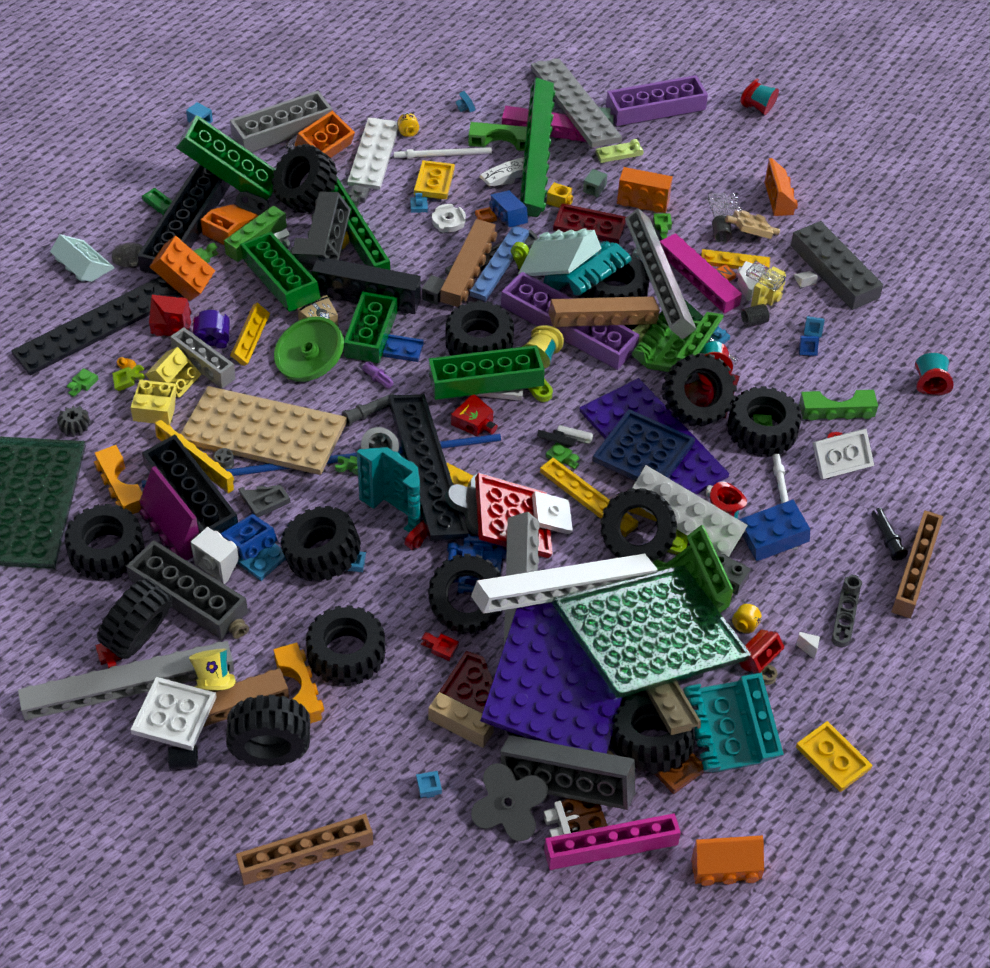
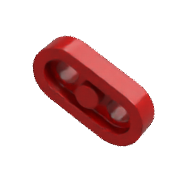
(416, 536)

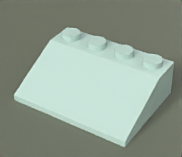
(560, 252)

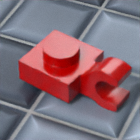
(441, 646)
(106, 656)

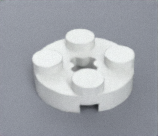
(456, 215)

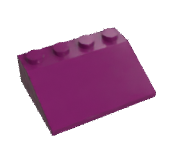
(168, 515)

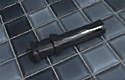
(891, 540)

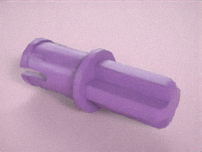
(377, 375)

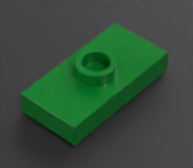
(157, 200)

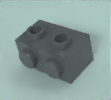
(736, 572)

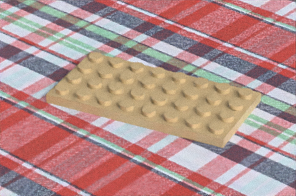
(264, 430)

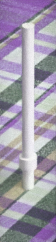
(410, 153)
(779, 472)

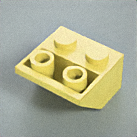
(176, 369)
(154, 402)

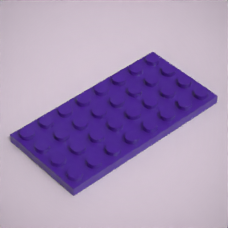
(604, 413)

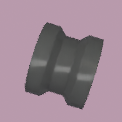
(224, 454)

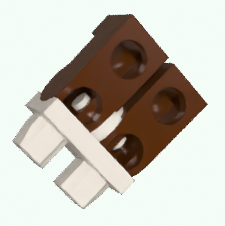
(574, 817)

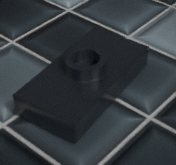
(557, 436)

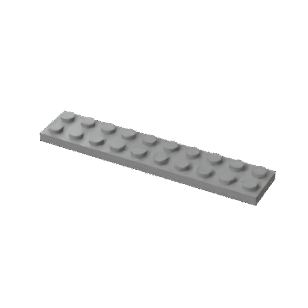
(577, 104)

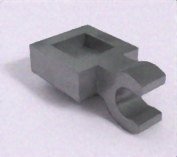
(359, 194)

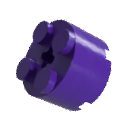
(212, 328)

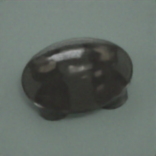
(126, 254)

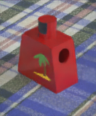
(474, 417)

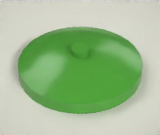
(309, 349)

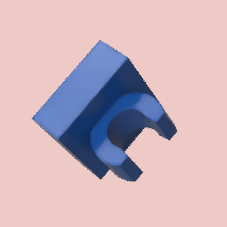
(809, 345)

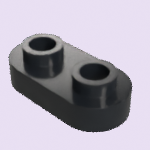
(252, 204)

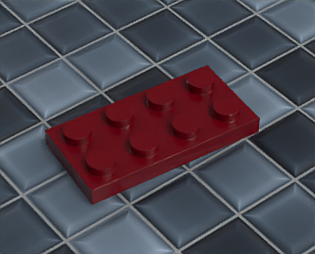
(606, 225)

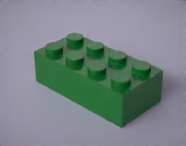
(370, 327)

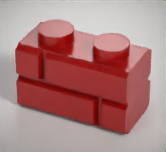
(763, 650)

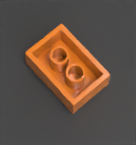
(327, 134)
(644, 190)
(182, 268)

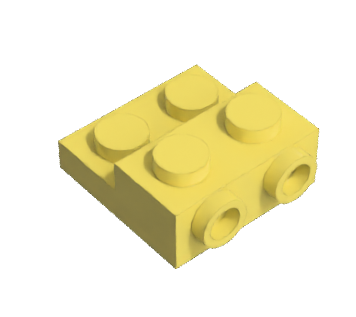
(764, 295)

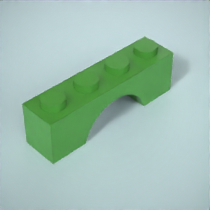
(483, 133)
(271, 220)
(816, 406)

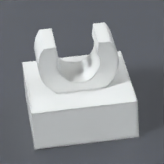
(283, 237)

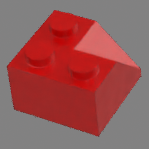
(168, 315)

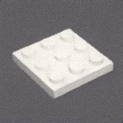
(173, 713)

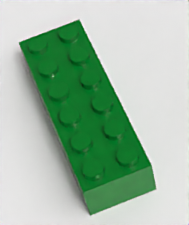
(226, 158)
(280, 271)
(486, 372)

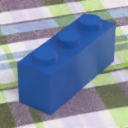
(508, 208)

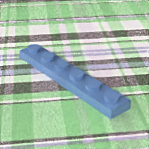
(498, 264)

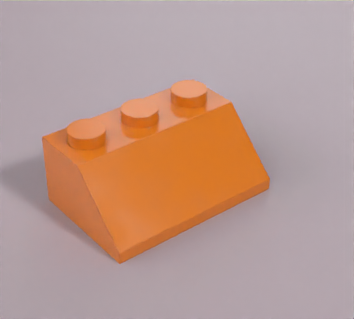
(779, 189)
(728, 860)

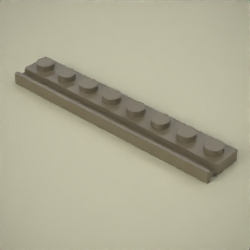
(674, 708)

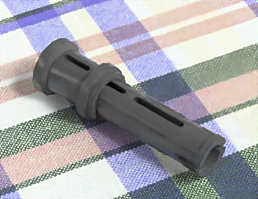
(361, 411)

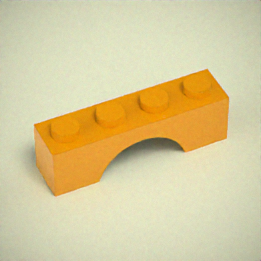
(111, 464)
(291, 662)

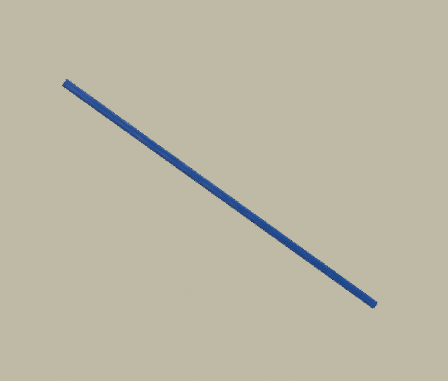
(333, 459)

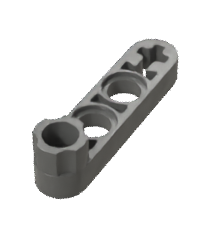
(850, 586)

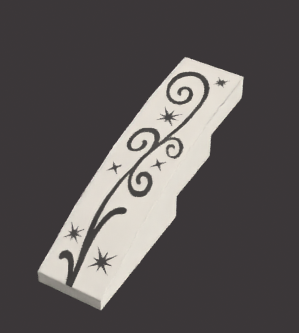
(504, 173)

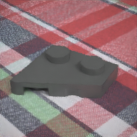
(264, 499)

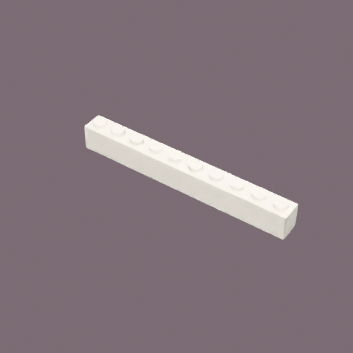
(544, 585)

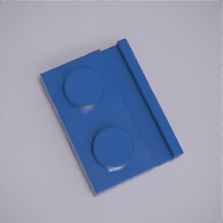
(403, 348)

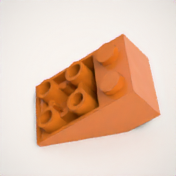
(225, 221)

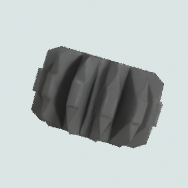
(73, 420)

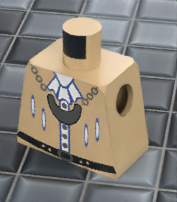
(319, 308)

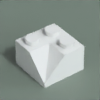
(215, 554)

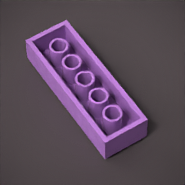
(656, 100)

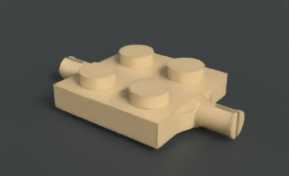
(752, 224)

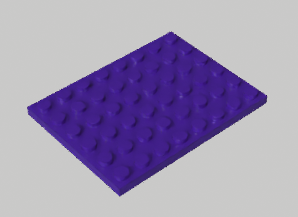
(549, 685)

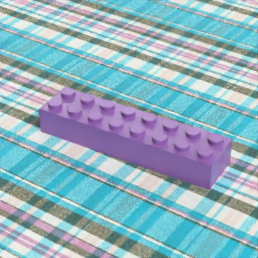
(532, 300)

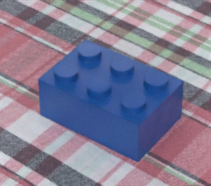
(775, 530)

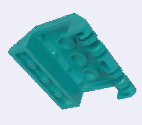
(595, 269)
(391, 478)
(735, 724)

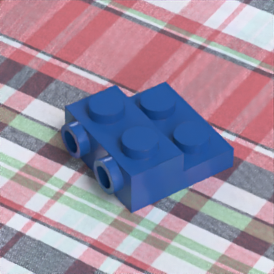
(250, 536)

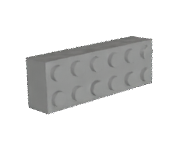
(278, 121)

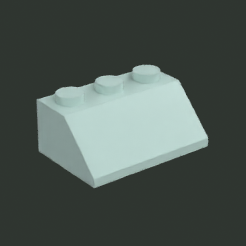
(80, 258)

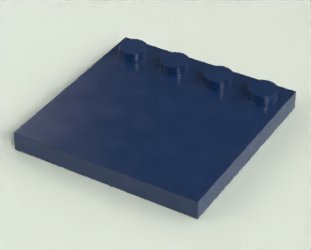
(642, 442)

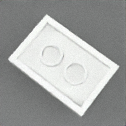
(843, 453)

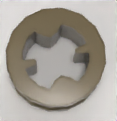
(238, 628)
(771, 671)

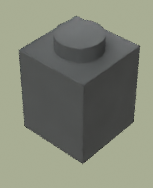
(432, 290)

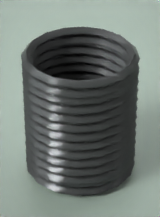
(719, 224)
(755, 315)

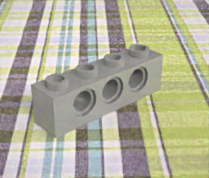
(204, 357)

